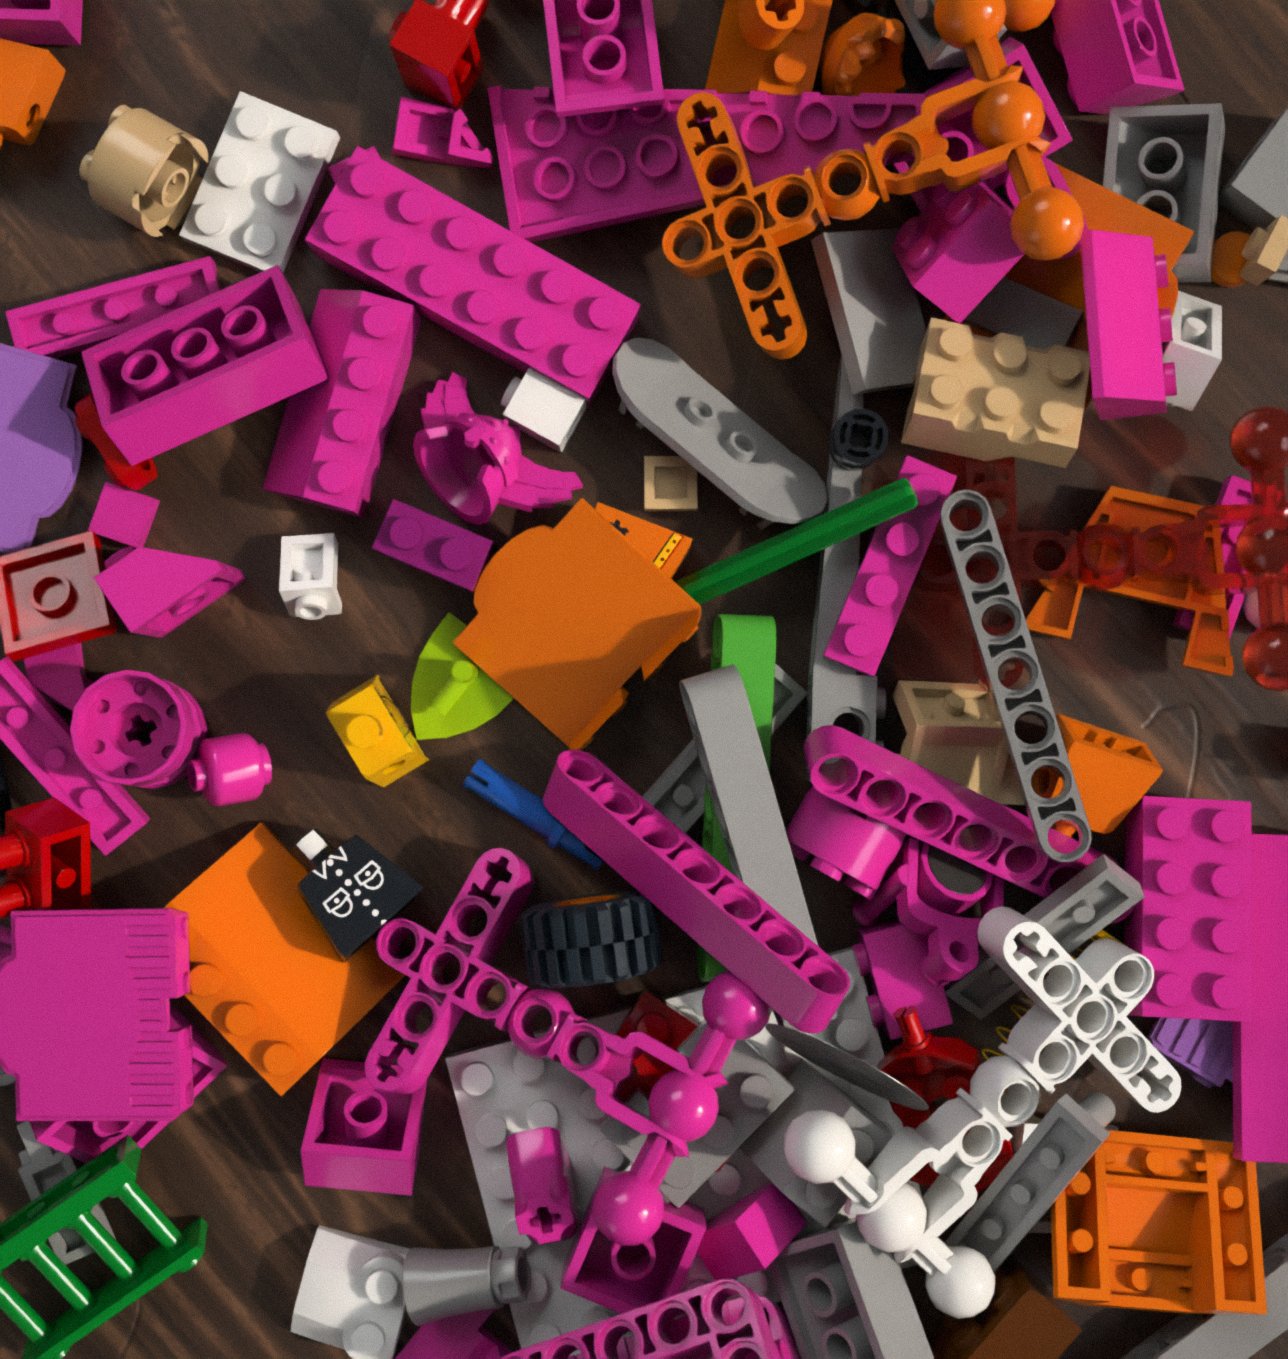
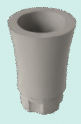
(463, 1281)

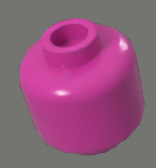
(230, 769)

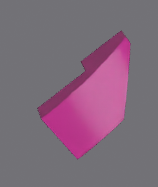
(437, 135)
(59, 675)

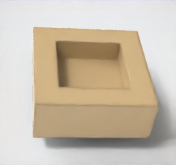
(1265, 251)
(669, 484)

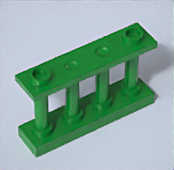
(70, 1206)

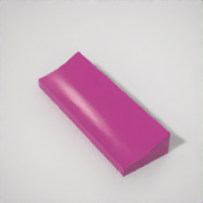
(1262, 1045)

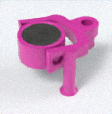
(930, 895)

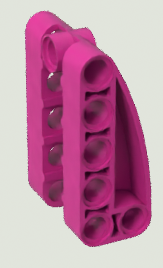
(708, 1331)

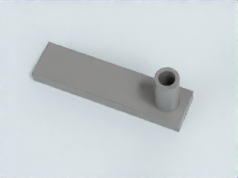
(1035, 1177)

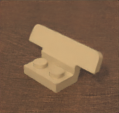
(957, 736)

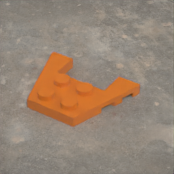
(1208, 637)

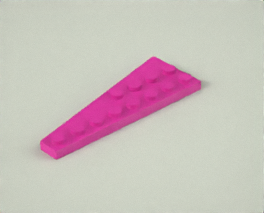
(633, 162)

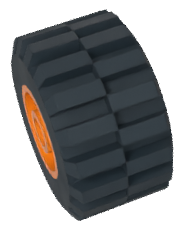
(591, 939)

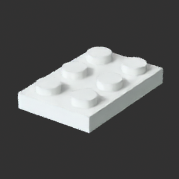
(259, 184)

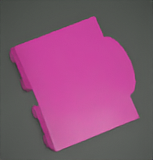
(93, 1014)

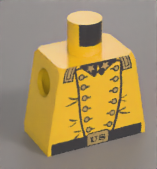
(376, 733)

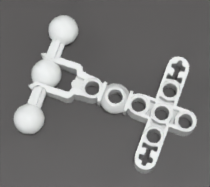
(888, 1209)

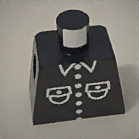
(352, 890)

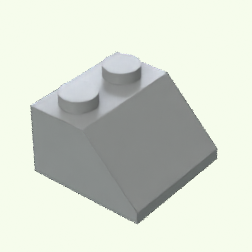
(766, 1143)

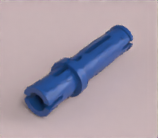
(527, 809)

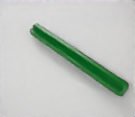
(801, 541)

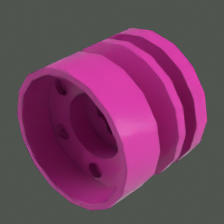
(113, 717)

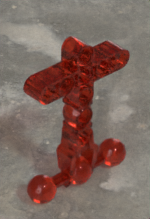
(1258, 446)

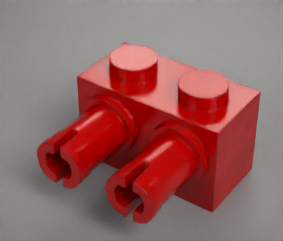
(439, 49)
(45, 858)

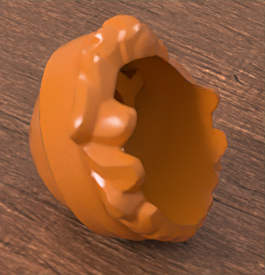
(863, 57)

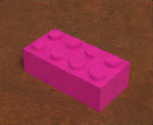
(203, 366)
(1195, 907)

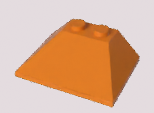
(1161, 1228)

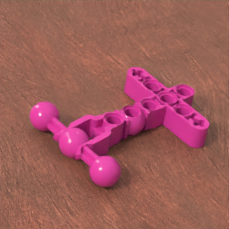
(680, 1103)

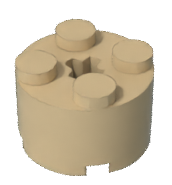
(144, 170)

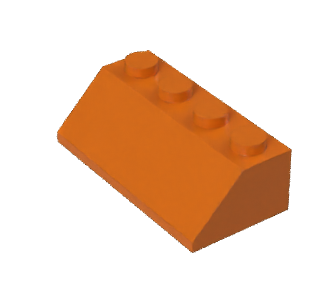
(780, 70)

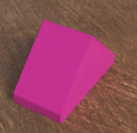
(750, 1233)

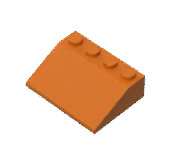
(266, 965)

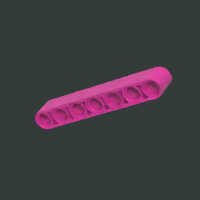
(946, 818)
(696, 892)

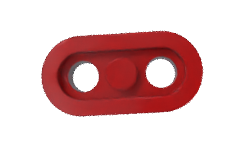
(115, 463)

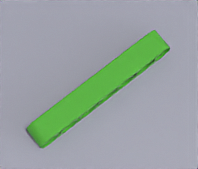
(751, 647)

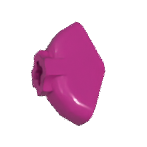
(542, 1186)

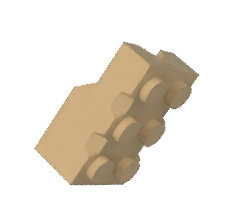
(996, 396)

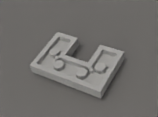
(744, 1104)

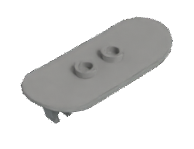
(715, 435)

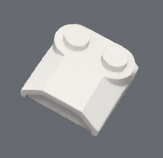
(352, 1294)

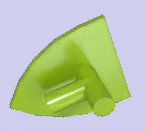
(450, 689)

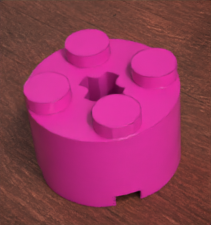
(843, 842)

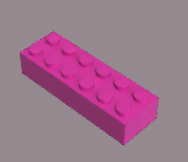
(471, 275)

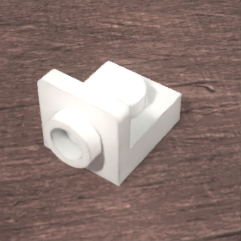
(310, 575)

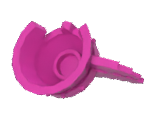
(479, 461)

